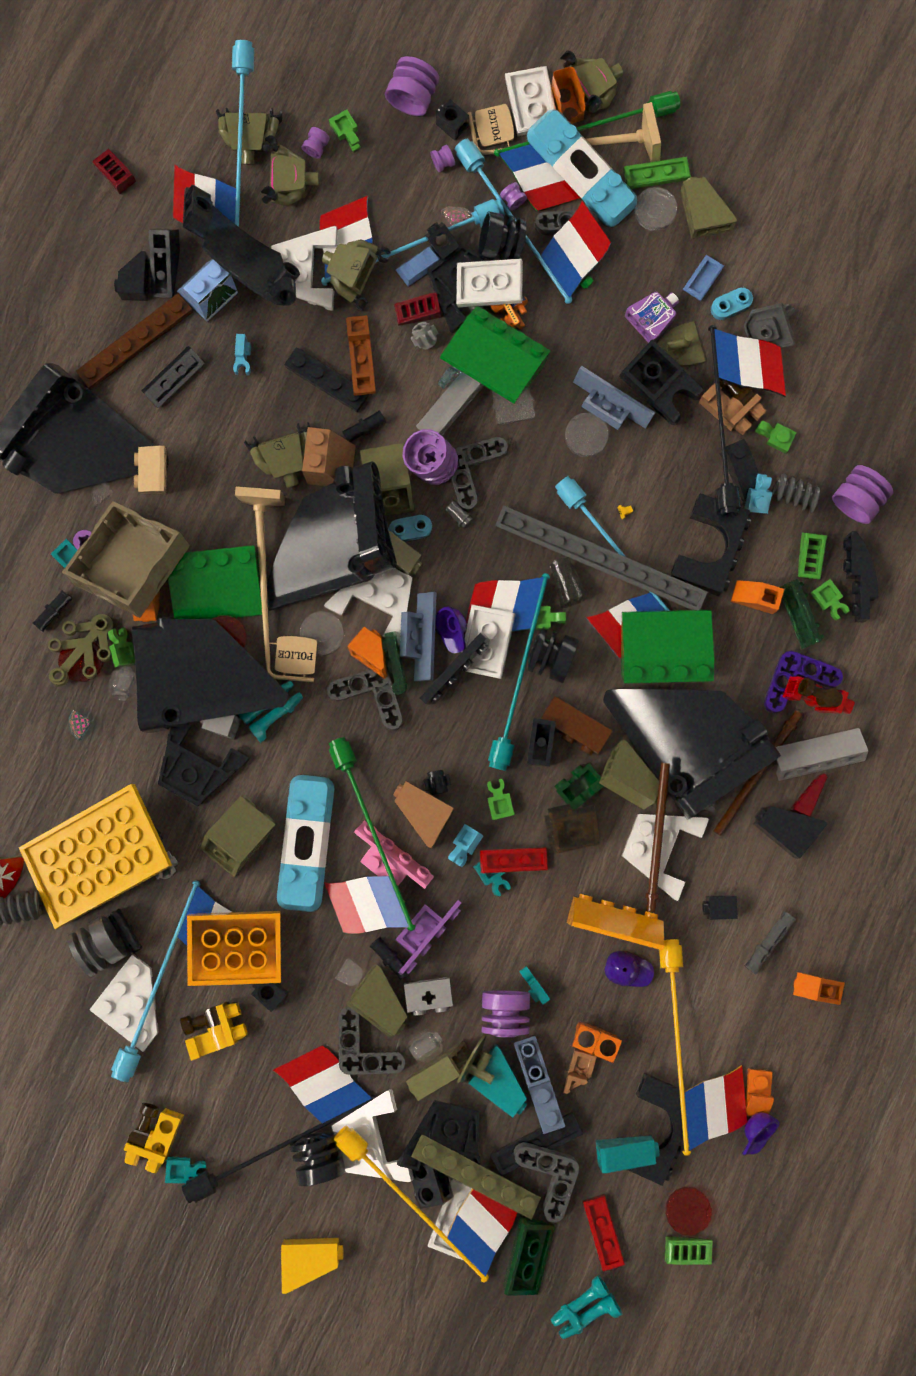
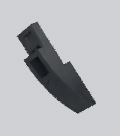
(860, 567)

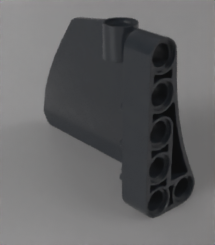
(67, 439)
(333, 539)
(198, 673)
(701, 736)

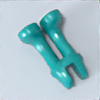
(260, 726)
(569, 1311)

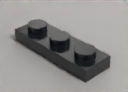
(173, 376)

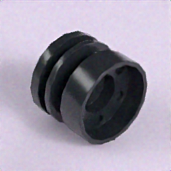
(505, 238)
(552, 654)
(318, 1164)

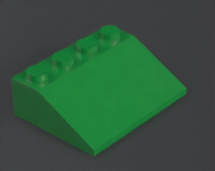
(495, 354)
(216, 584)
(667, 646)

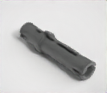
(768, 945)

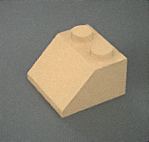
(151, 470)

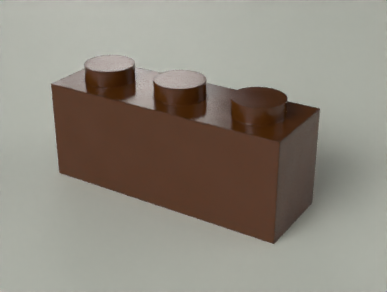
(577, 726)

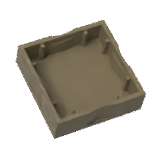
(126, 559)

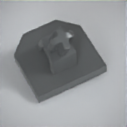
(771, 324)

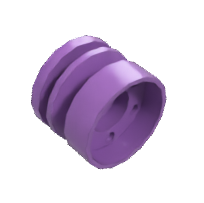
(412, 86)
(420, 452)
(862, 494)
(505, 1013)

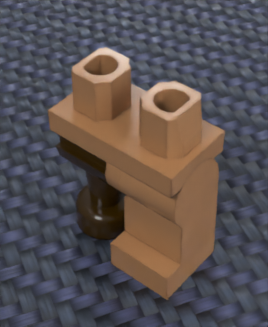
(734, 409)

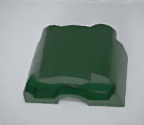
(579, 787)

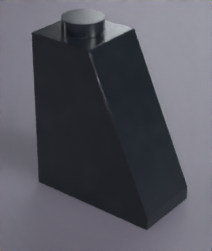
(789, 829)

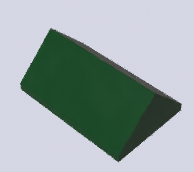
(528, 1257)

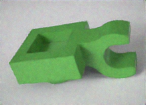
(345, 127)
(779, 436)
(545, 618)

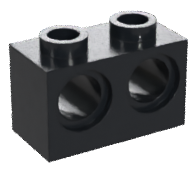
(431, 1180)

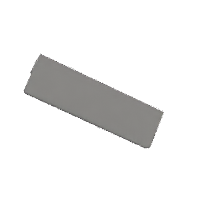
(450, 404)
(821, 754)

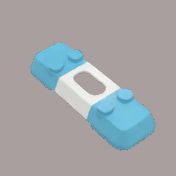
(606, 192)
(303, 880)

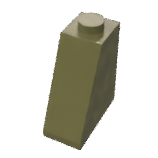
(705, 209)
(407, 558)
(630, 776)
(378, 1003)
(439, 1071)

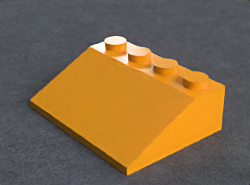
(617, 922)
(234, 948)

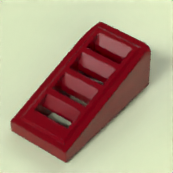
(122, 183)
(418, 317)
(807, 801)

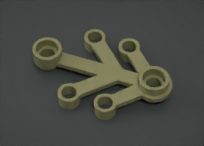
(82, 646)

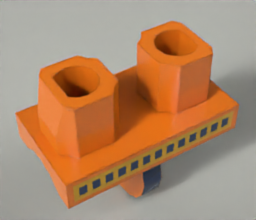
(513, 317)

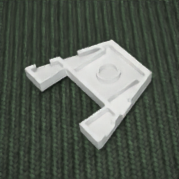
(301, 254)
(385, 591)
(640, 843)
(366, 1125)

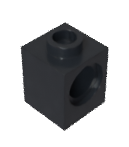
(455, 127)
(448, 246)
(720, 907)
(270, 1003)

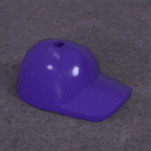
(451, 627)
(638, 972)
(758, 1131)

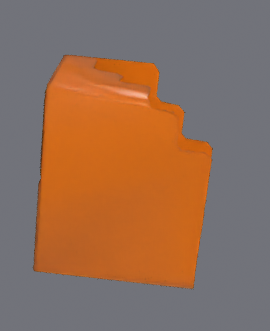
(568, 79)
(595, 1048)

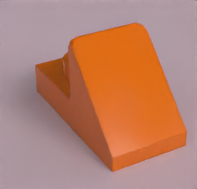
(758, 1091)

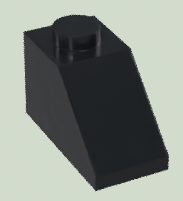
(134, 279)
(541, 742)

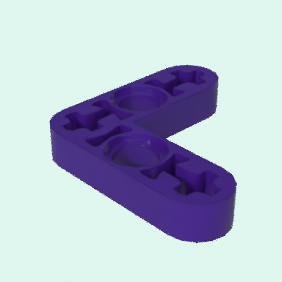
(798, 669)

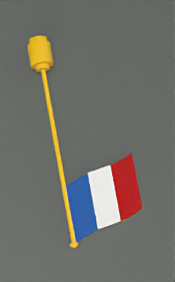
(714, 1104)
(478, 1224)

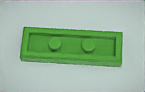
(657, 173)

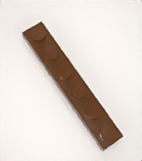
(134, 341)

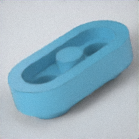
(732, 302)
(411, 531)

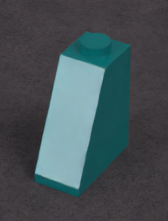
(505, 1088)
(626, 1153)

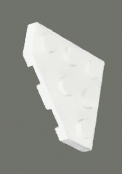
(125, 1001)

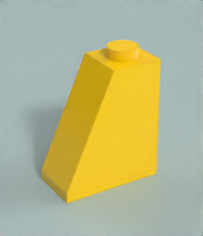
(307, 1260)

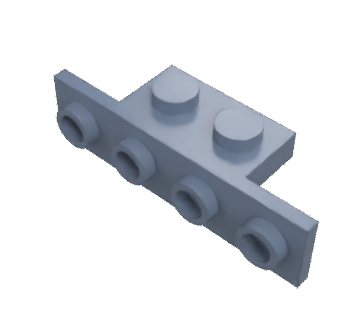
(609, 402)
(418, 636)

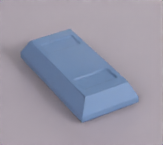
(417, 266)
(703, 277)

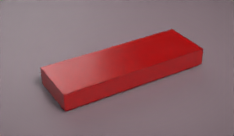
(513, 860)
(603, 1232)

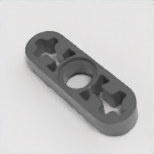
(550, 216)

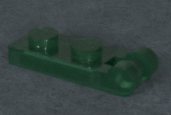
(395, 663)

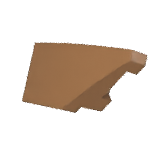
(579, 1069)

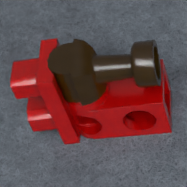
(823, 699)

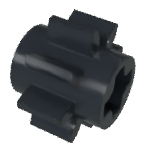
(437, 782)

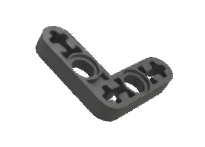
(467, 461)
(378, 690)
(353, 1051)
(559, 1175)

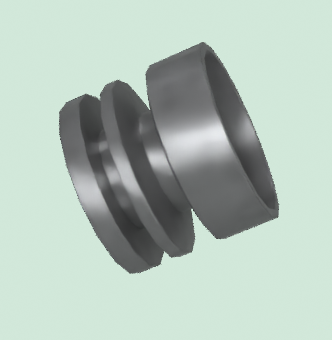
(93, 947)

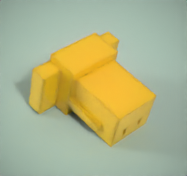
(624, 511)

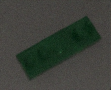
(800, 614)

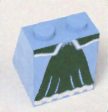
(209, 289)

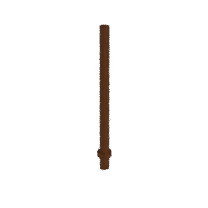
(790, 725)
(652, 894)

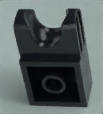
(668, 381)

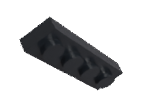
(324, 379)
(449, 676)
(505, 1159)

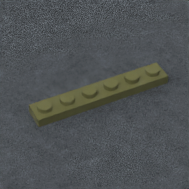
(476, 1176)

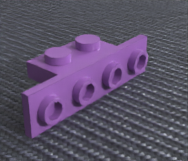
(427, 926)

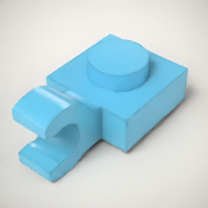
(242, 349)
(759, 498)
(466, 841)

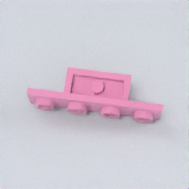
(399, 861)

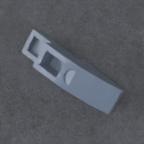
(539, 1085)

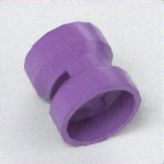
(315, 142)

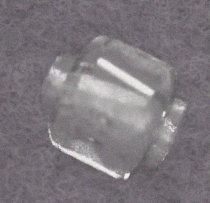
(123, 684)
(426, 1045)

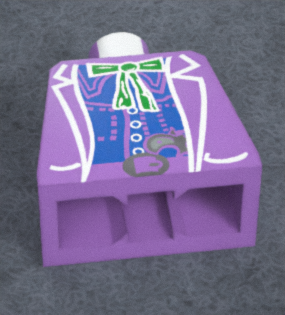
(652, 315)

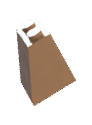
(324, 454)
(423, 811)

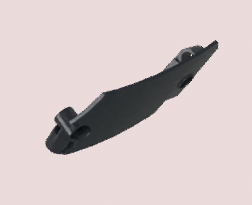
(237, 251)

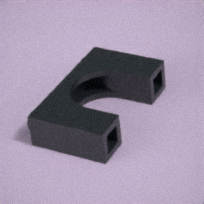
(714, 575)
(668, 1098)

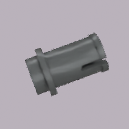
(459, 515)

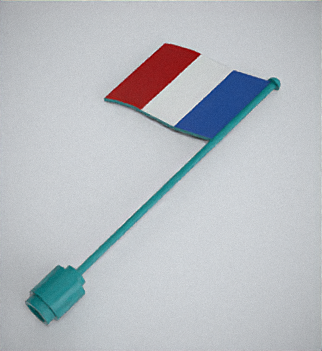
(524, 600)

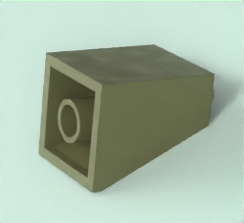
(393, 477)
(237, 835)

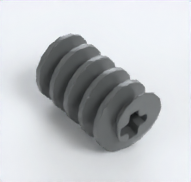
(796, 492)
(21, 908)

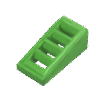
(804, 546)
(670, 1245)

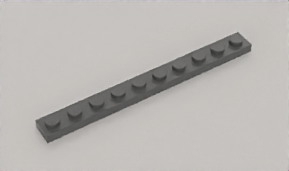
(601, 558)

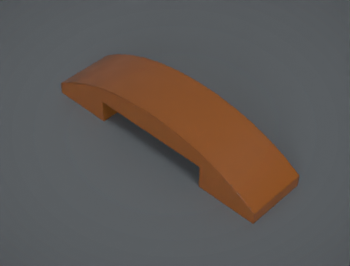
(361, 355)

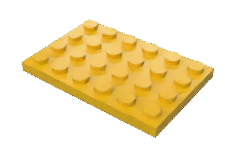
(95, 856)

